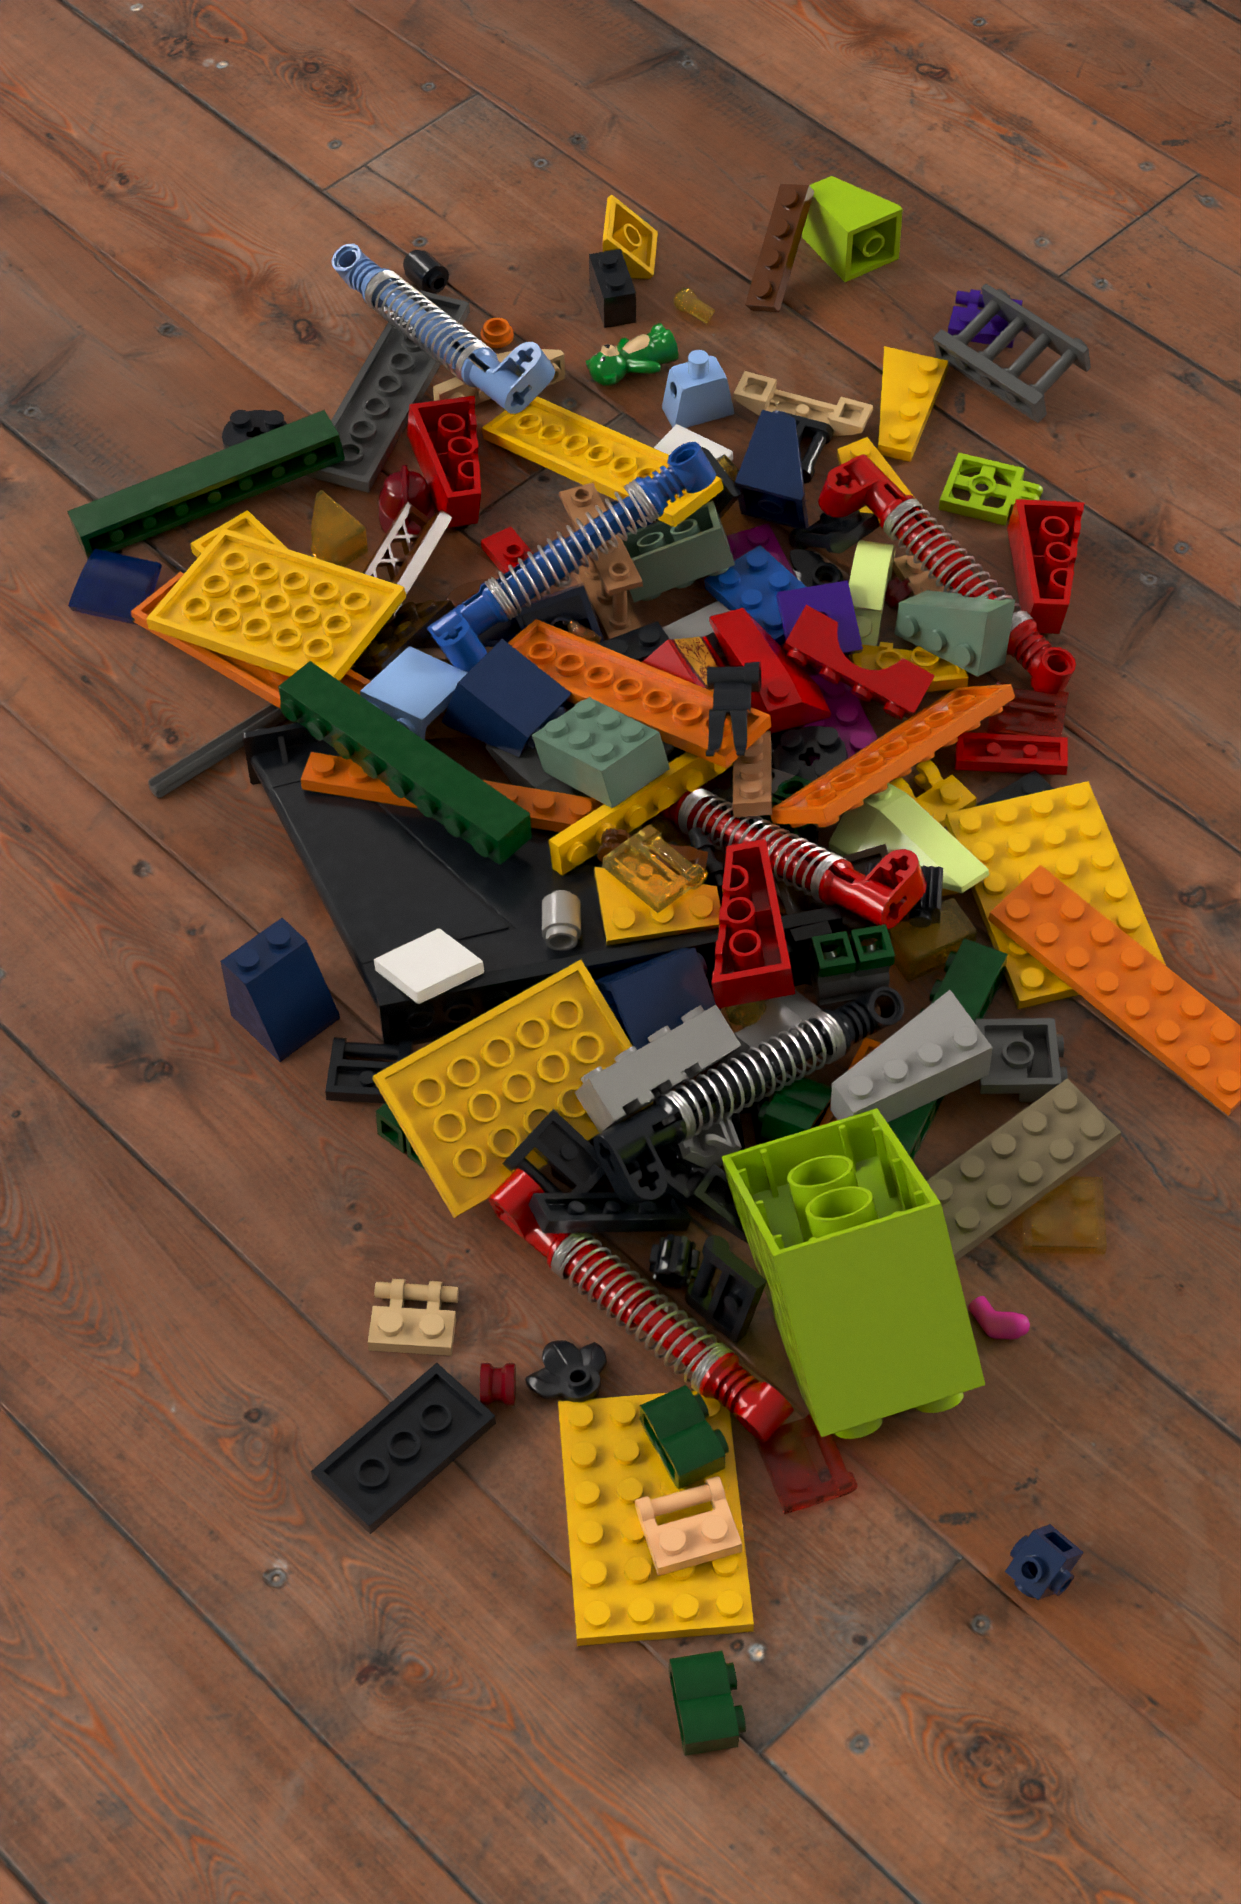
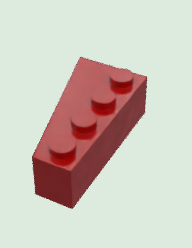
(447, 454)
(1043, 554)
(751, 940)

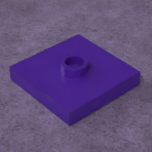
(831, 600)

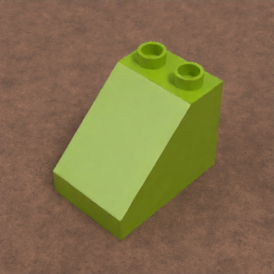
(856, 1273)

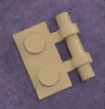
(410, 1328)

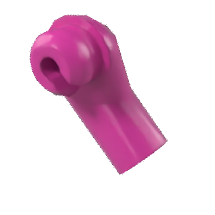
(998, 1324)

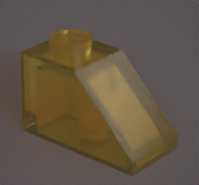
(336, 533)

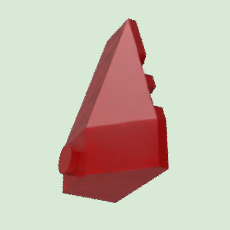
(786, 688)

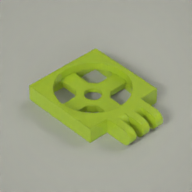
(974, 507)

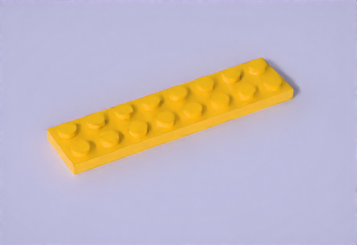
(588, 453)

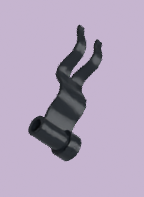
(731, 698)

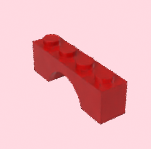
(896, 687)

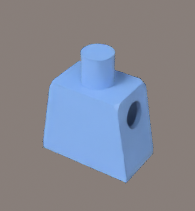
(697, 391)

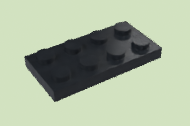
(403, 1447)

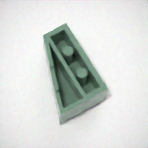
(958, 628)

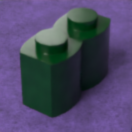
(794, 1108)
(683, 1436)
(704, 1702)

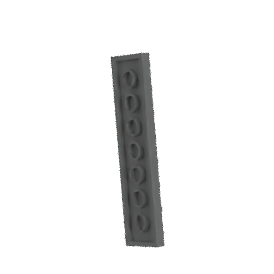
(379, 400)

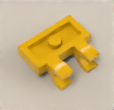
(940, 795)

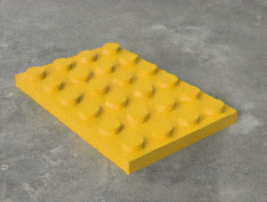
(275, 606)
(1071, 841)
(496, 1079)
(612, 1569)

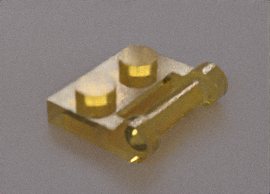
(647, 874)

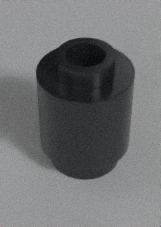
(425, 271)

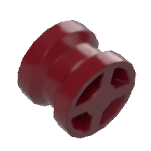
(498, 1384)

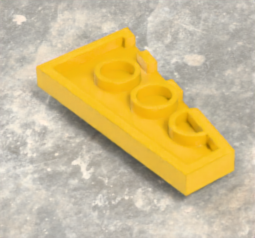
(907, 398)

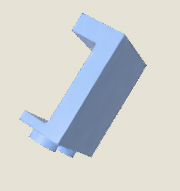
(414, 689)

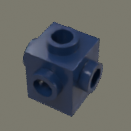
(1043, 1563)

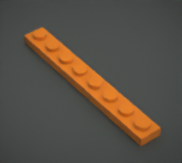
(345, 778)

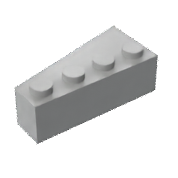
(916, 1064)
(657, 1067)

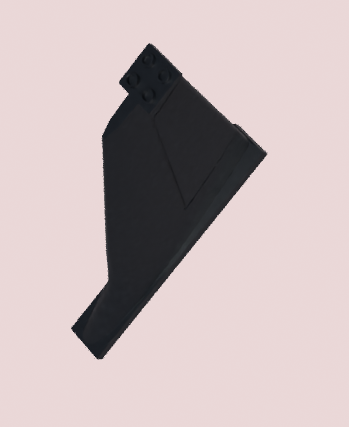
(401, 875)

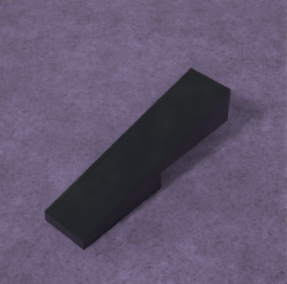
(699, 1188)

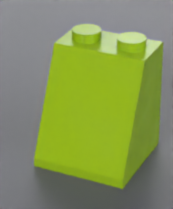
(852, 228)

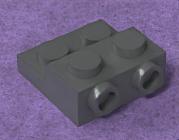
(1023, 1057)

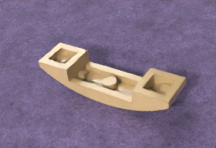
(760, 394)

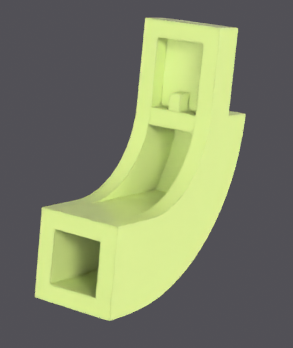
(868, 586)

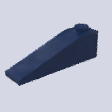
(553, 609)

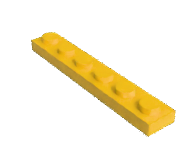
(583, 838)

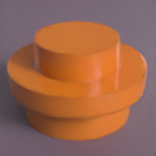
(496, 333)

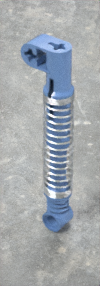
(501, 381)

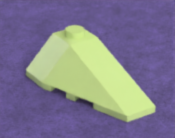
(903, 824)

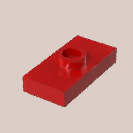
(505, 548)

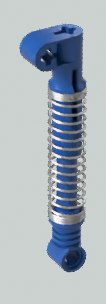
(504, 597)

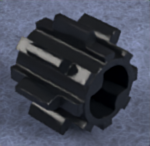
(674, 1261)

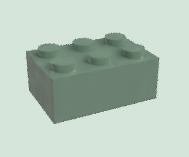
(679, 554)
(601, 752)

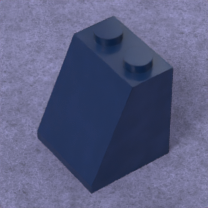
(773, 473)
(505, 700)
(278, 990)
(657, 993)

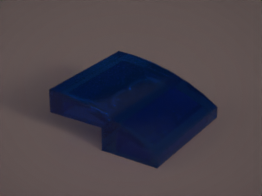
(114, 585)

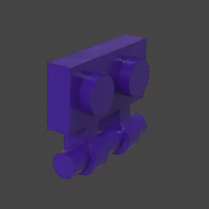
(963, 316)

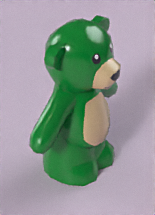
(636, 355)

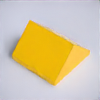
(633, 236)

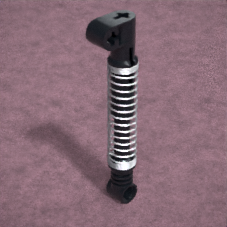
(828, 1034)

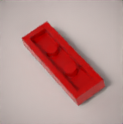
(1011, 753)

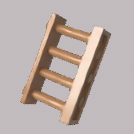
(610, 575)

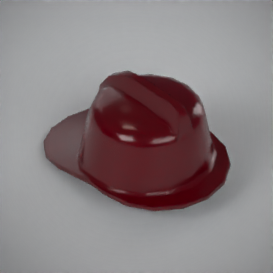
(398, 490)

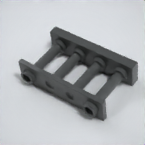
(1004, 381)

